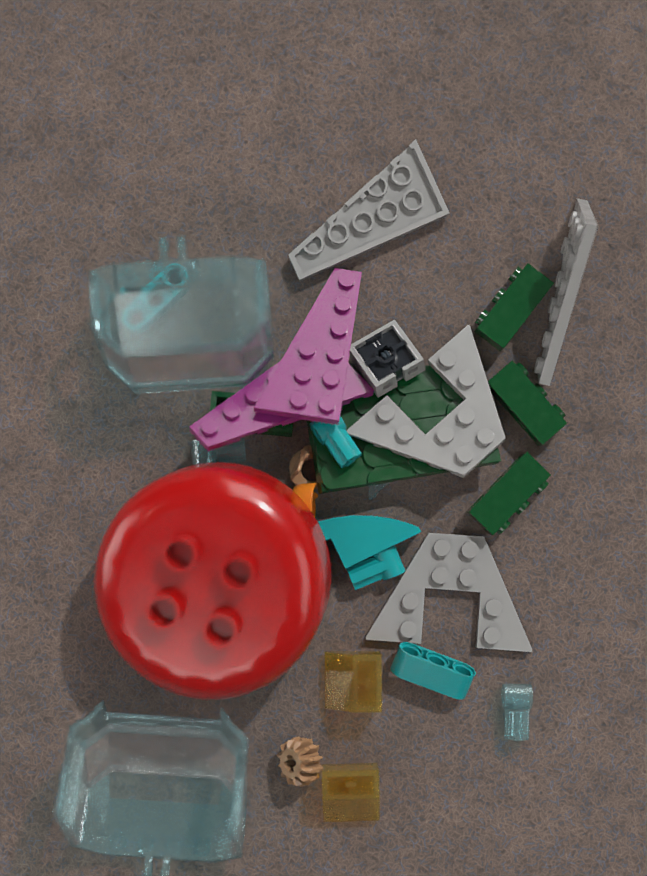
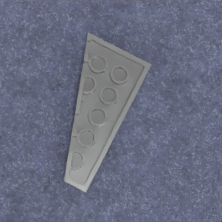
(384, 209)

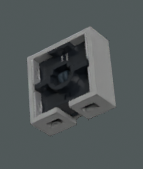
(386, 358)

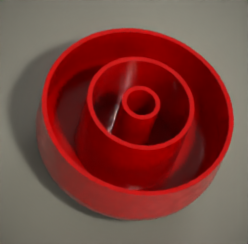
(213, 580)

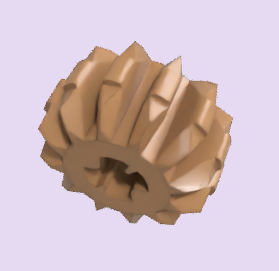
(300, 761)

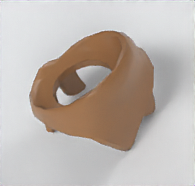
(296, 465)

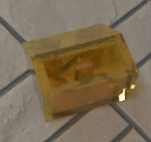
(353, 681)
(350, 792)

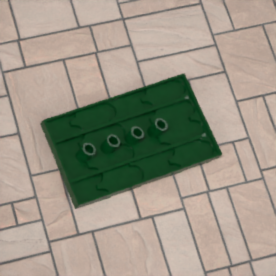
(425, 401)

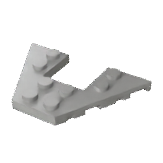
(462, 436)
(458, 565)

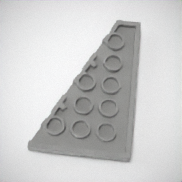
(575, 256)

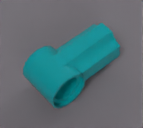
(337, 441)
(380, 566)

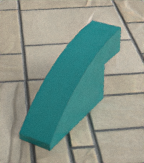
(364, 535)

